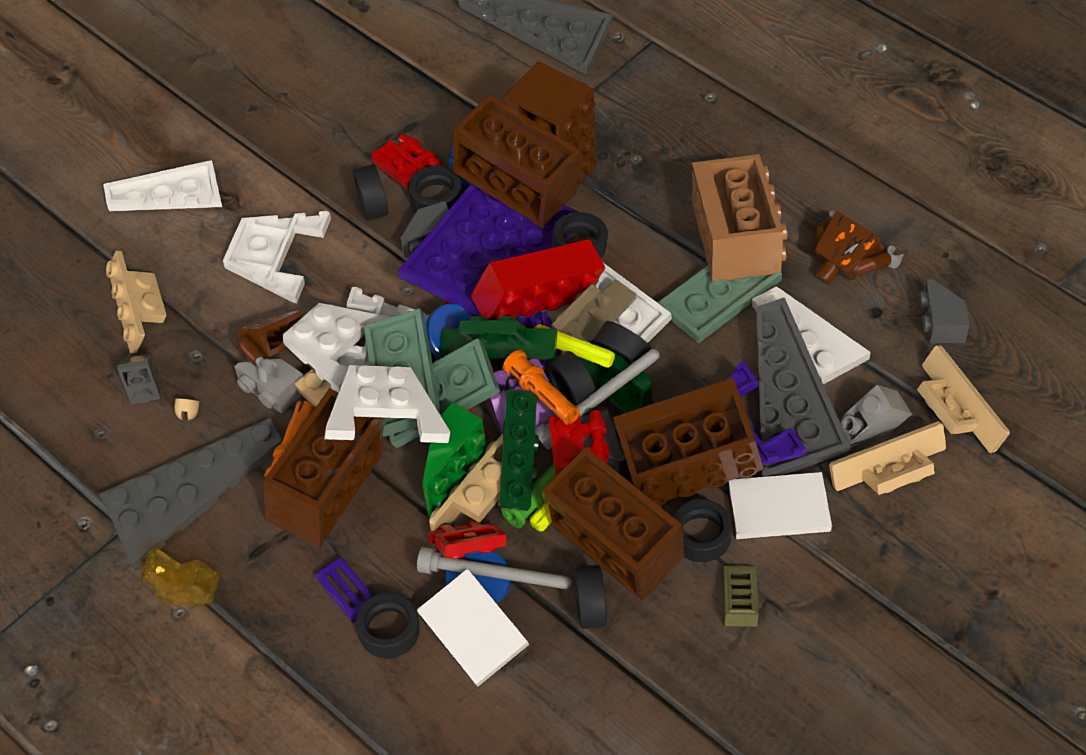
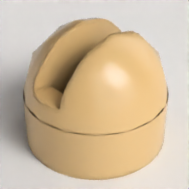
(186, 406)

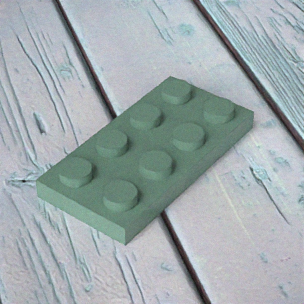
(706, 305)
(403, 343)
(460, 378)

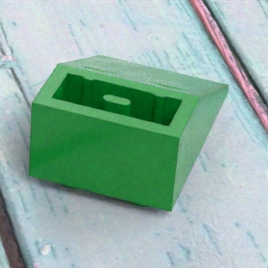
(450, 461)

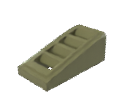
(740, 616)

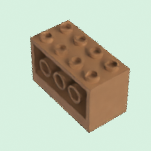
(738, 217)

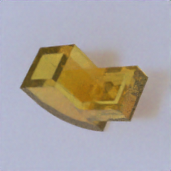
(177, 583)

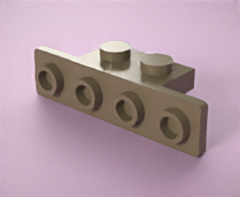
(592, 309)

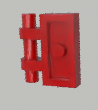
(399, 163)
(568, 439)
(468, 538)

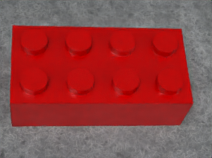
(537, 280)

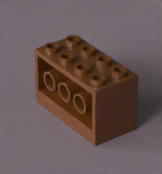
(561, 107)
(516, 160)
(689, 442)
(320, 475)
(614, 523)

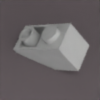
(277, 391)
(874, 415)

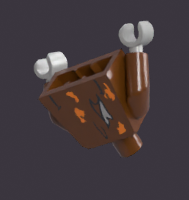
(849, 249)
(264, 339)

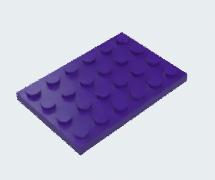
(467, 240)

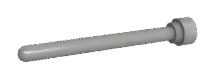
(604, 392)
(431, 561)

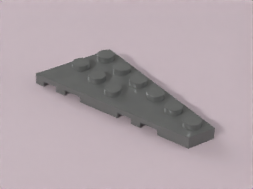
(552, 27)
(793, 392)
(179, 492)

